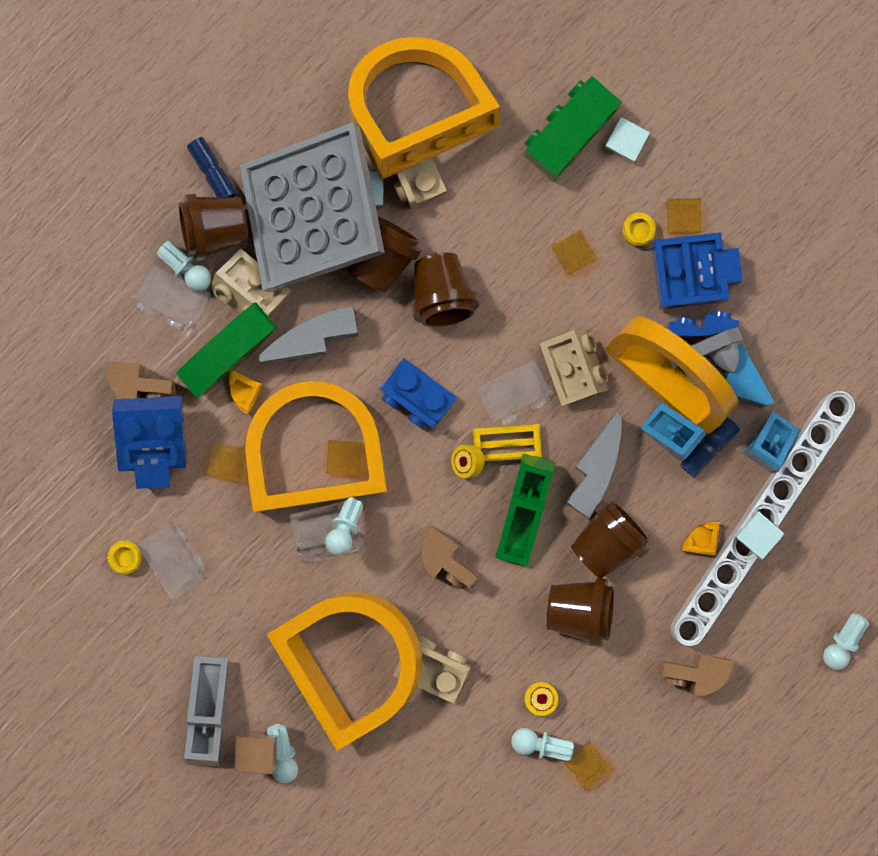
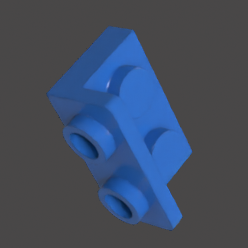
(417, 394)

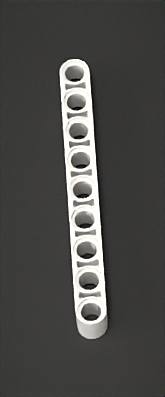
(775, 507)

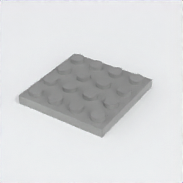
(312, 208)

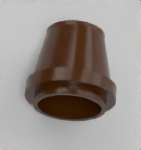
(211, 224)
(383, 270)
(442, 291)
(609, 540)
(582, 610)

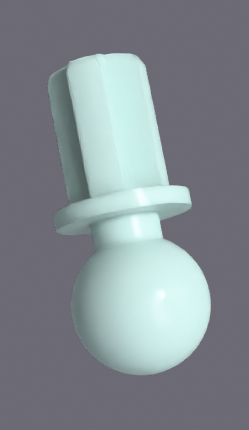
(196, 277)
(339, 540)
(837, 655)
(526, 742)
(286, 767)

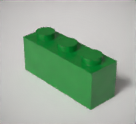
(571, 127)

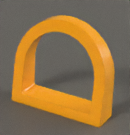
(436, 138)
(641, 351)
(260, 496)
(314, 684)

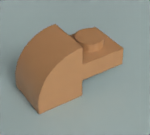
(128, 382)
(437, 553)
(706, 675)
(255, 753)

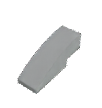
(311, 337)
(597, 468)
(206, 711)

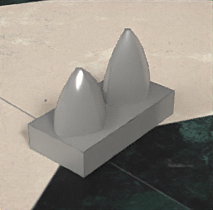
(722, 350)

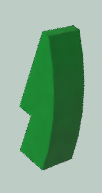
(226, 350)
(525, 509)

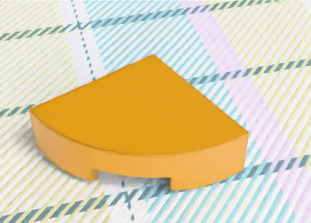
(243, 391)
(702, 539)

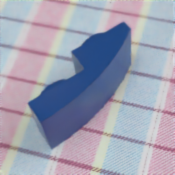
(709, 327)

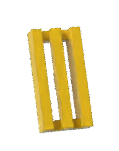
(536, 441)

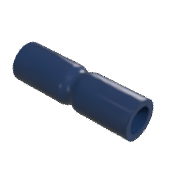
(210, 167)
(706, 451)

